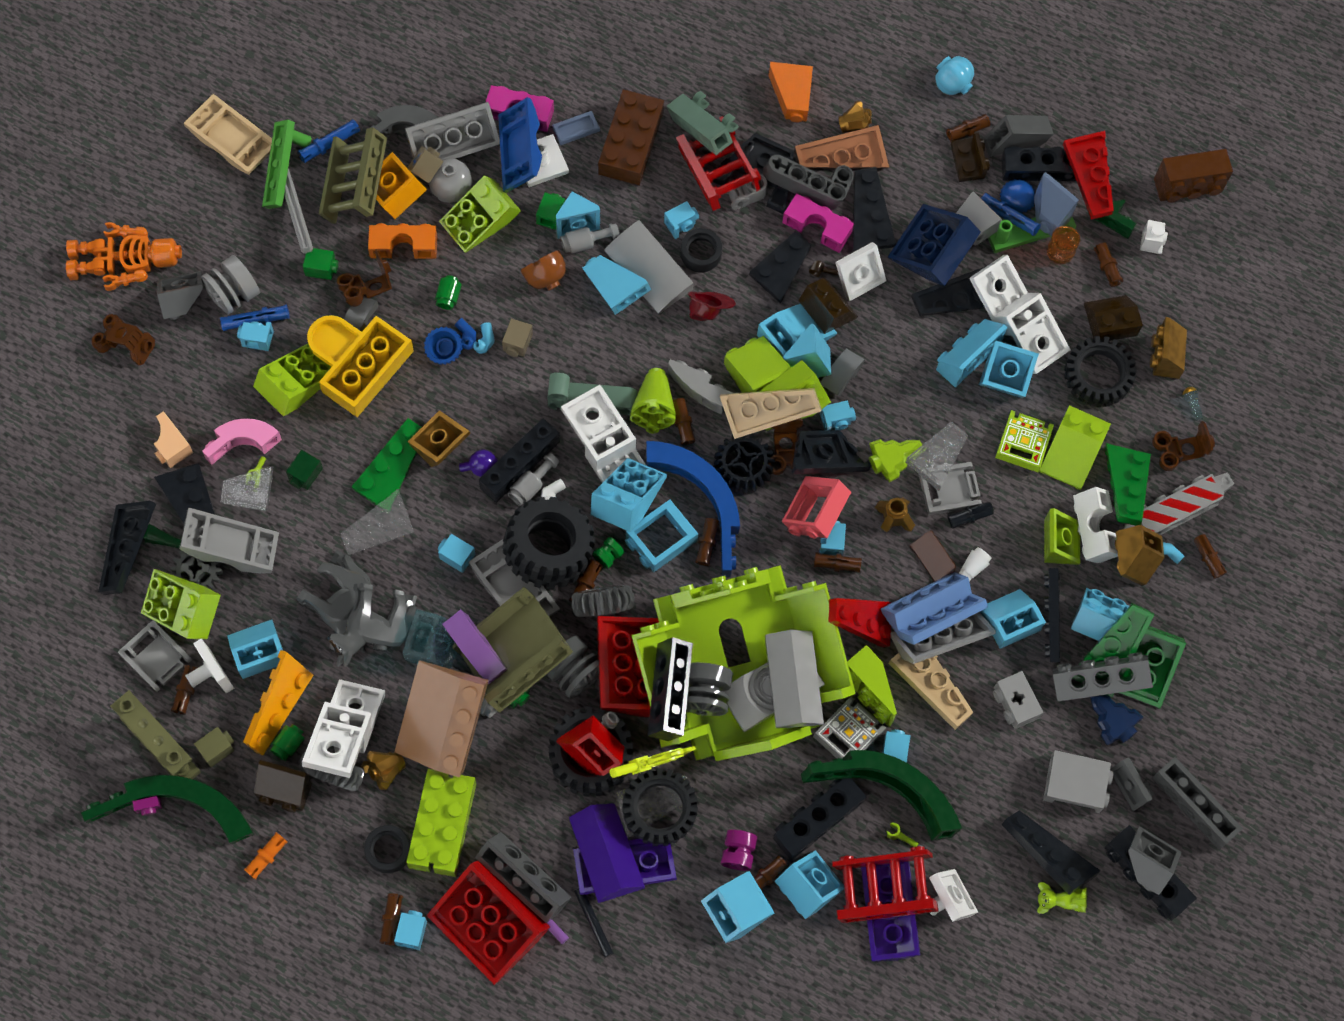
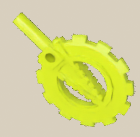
(646, 763)

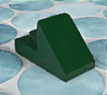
(1117, 222)

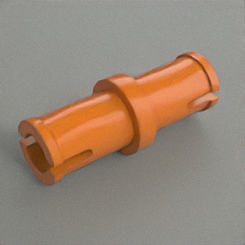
(265, 855)

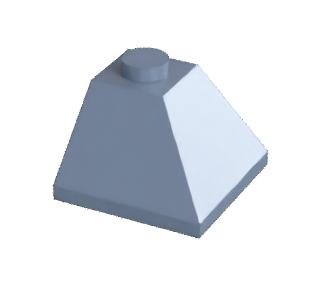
(1053, 204)

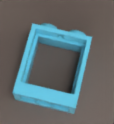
(682, 525)

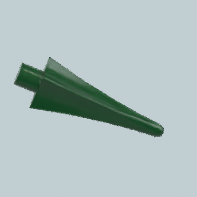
(156, 536)

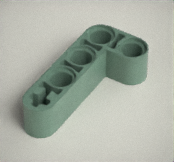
(563, 391)

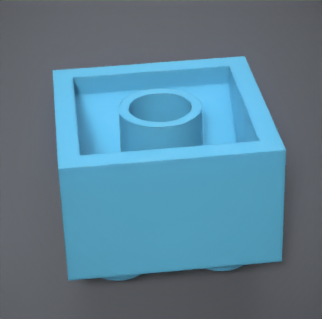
(1008, 369)
(809, 884)

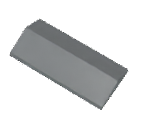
(953, 637)
(794, 679)

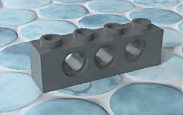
(1115, 683)
(1197, 803)
(523, 877)

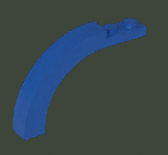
(695, 469)

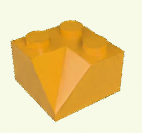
(397, 186)

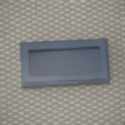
(575, 128)

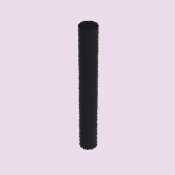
(594, 924)

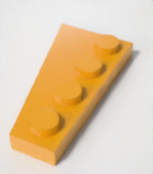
(283, 693)

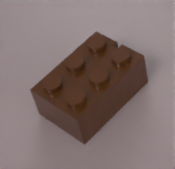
(1193, 175)

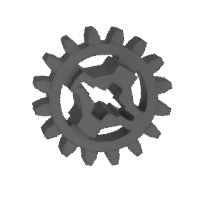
(206, 571)

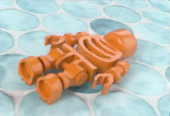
(160, 252)

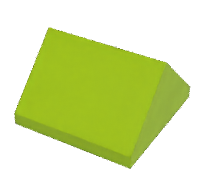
(1061, 538)

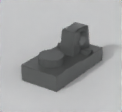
(1131, 785)

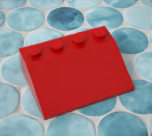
(619, 669)
(487, 922)

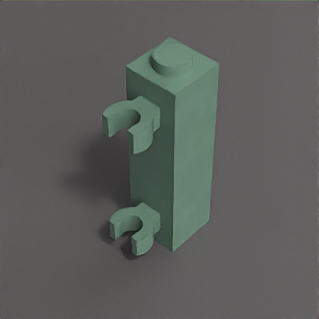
(700, 124)

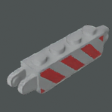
(1185, 503)

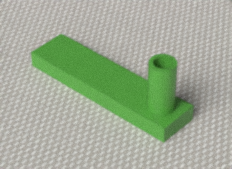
(278, 163)
(1011, 236)

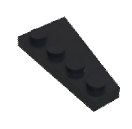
(870, 212)

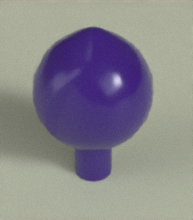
(479, 462)

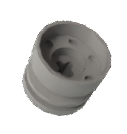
(229, 285)

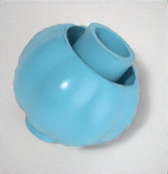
(955, 75)

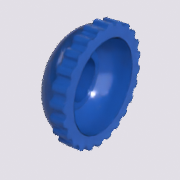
(1018, 195)
(443, 342)

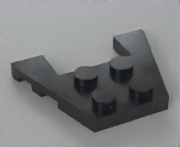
(758, 152)

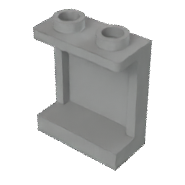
(1078, 781)

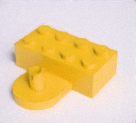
(358, 359)

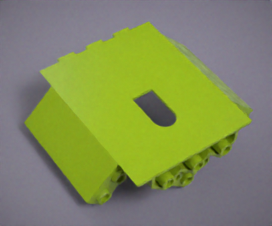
(761, 607)

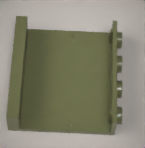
(525, 644)

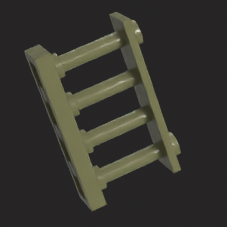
(368, 177)
(154, 737)

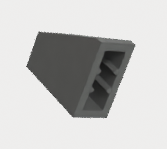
(1018, 131)

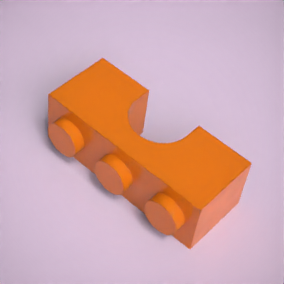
(385, 237)

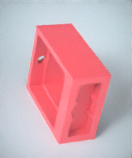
(804, 500)

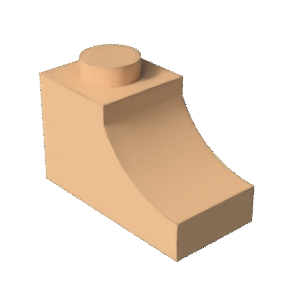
(171, 444)

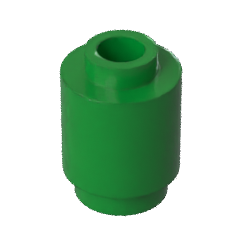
(448, 292)
(287, 742)

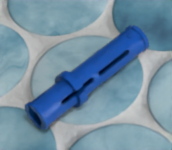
(320, 145)
(1007, 213)
(261, 316)

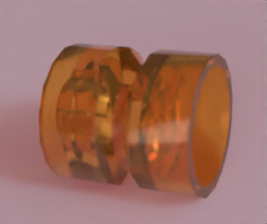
(1063, 244)

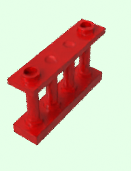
(705, 178)
(898, 905)

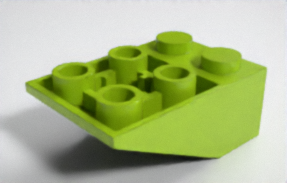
(479, 214)
(291, 379)
(180, 605)
(872, 685)

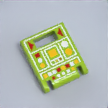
(1027, 436)

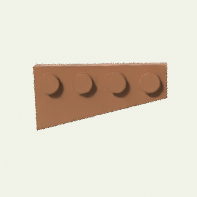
(853, 149)

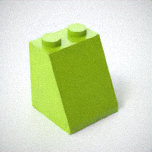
(755, 365)

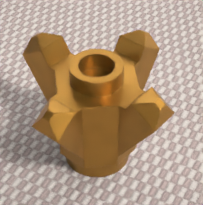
(855, 118)
(895, 514)
(383, 767)

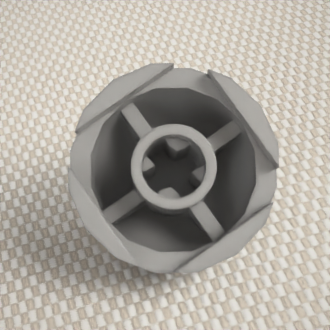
(451, 181)

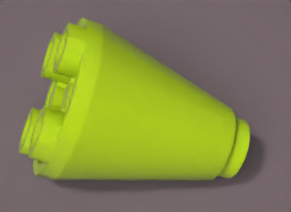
(654, 403)

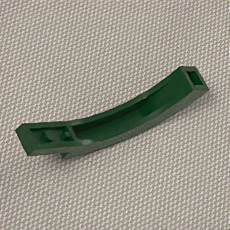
(899, 776)
(170, 786)

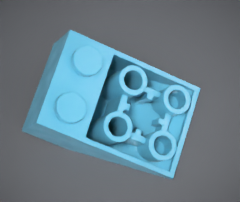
(787, 326)
(627, 494)

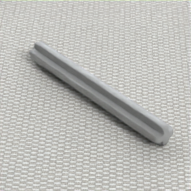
(297, 216)

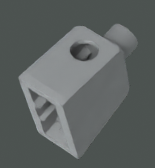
(981, 215)

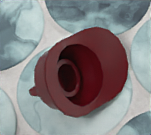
(708, 305)

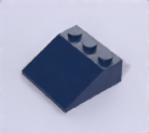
(935, 243)

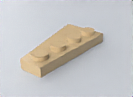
(766, 409)
(934, 687)

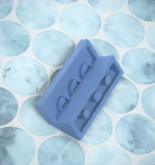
(933, 608)

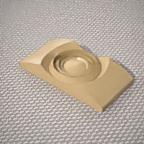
(229, 134)

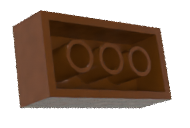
(631, 137)

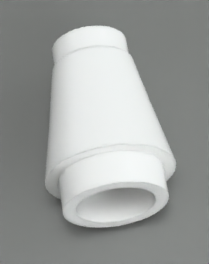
(975, 563)

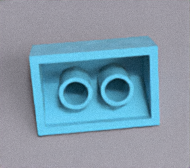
(970, 351)

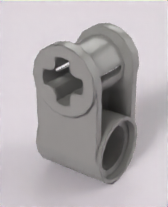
(746, 194)

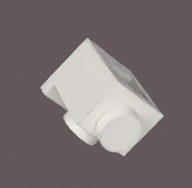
(1153, 237)

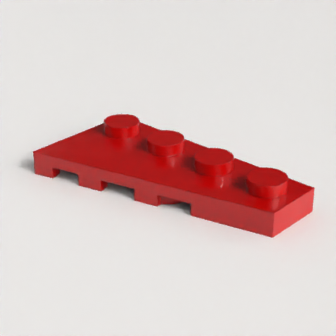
(1090, 167)
(861, 619)

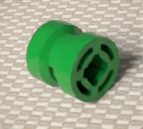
(608, 552)

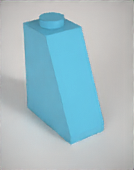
(615, 283)

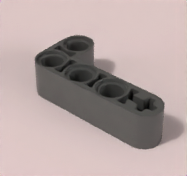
(825, 186)

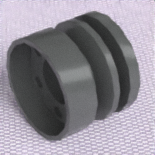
(576, 670)
(706, 689)

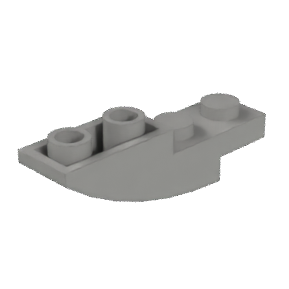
(698, 385)

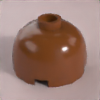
(545, 271)

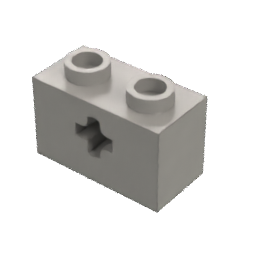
(1017, 687)

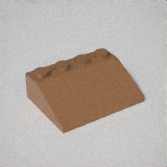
(441, 718)

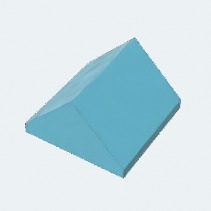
(577, 214)
(812, 350)

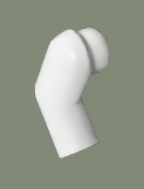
(552, 489)

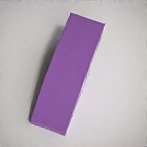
(474, 646)

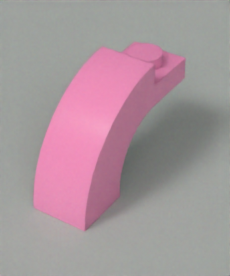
(238, 433)

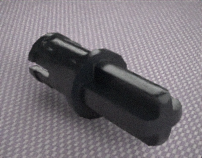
(970, 514)

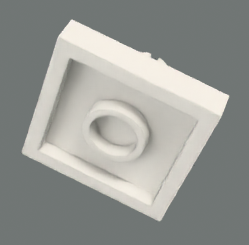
(552, 161)
(861, 271)
(209, 668)
(952, 895)

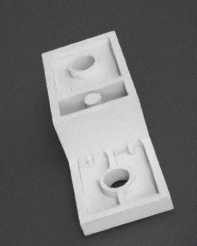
(1020, 311)
(605, 439)
(343, 728)

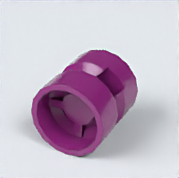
(739, 850)

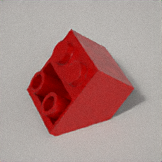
(593, 747)

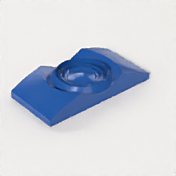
(518, 144)

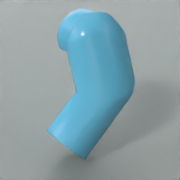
(486, 341)
(1172, 552)

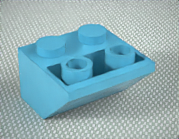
(1097, 614)
(1013, 618)
(255, 648)
(737, 907)

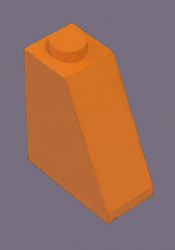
(792, 89)

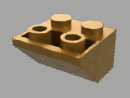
(1169, 349)
(1138, 553)

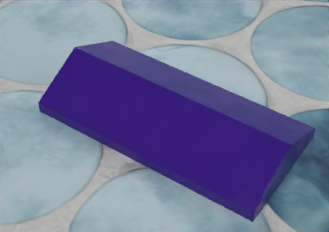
(606, 851)
(653, 862)
(894, 936)

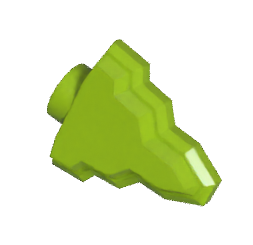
(891, 456)

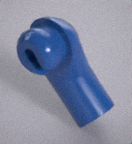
(468, 333)

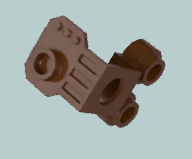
(355, 288)
(134, 340)
(1202, 443)
(785, 457)

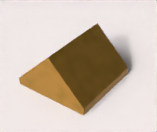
(438, 438)

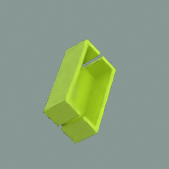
(441, 823)

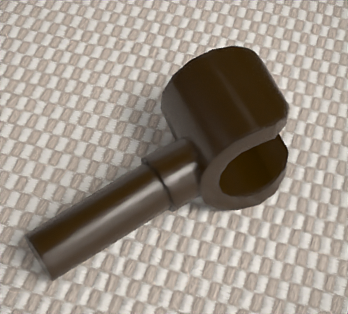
(818, 267)

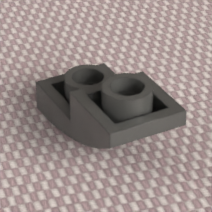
(359, 315)
(842, 371)

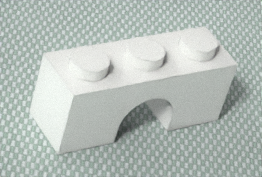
(1090, 509)

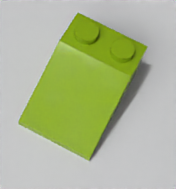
(799, 377)
(1075, 447)

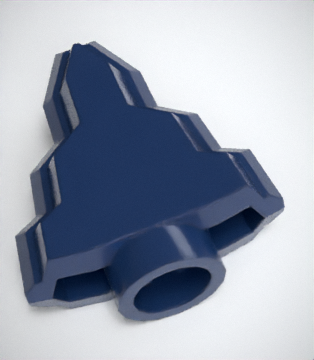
(1115, 719)

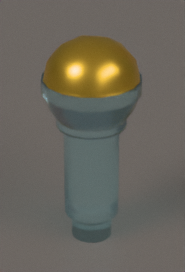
(1191, 396)

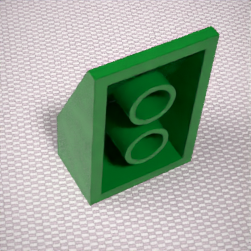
(1163, 656)

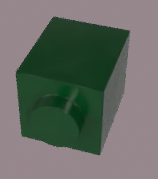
(304, 470)

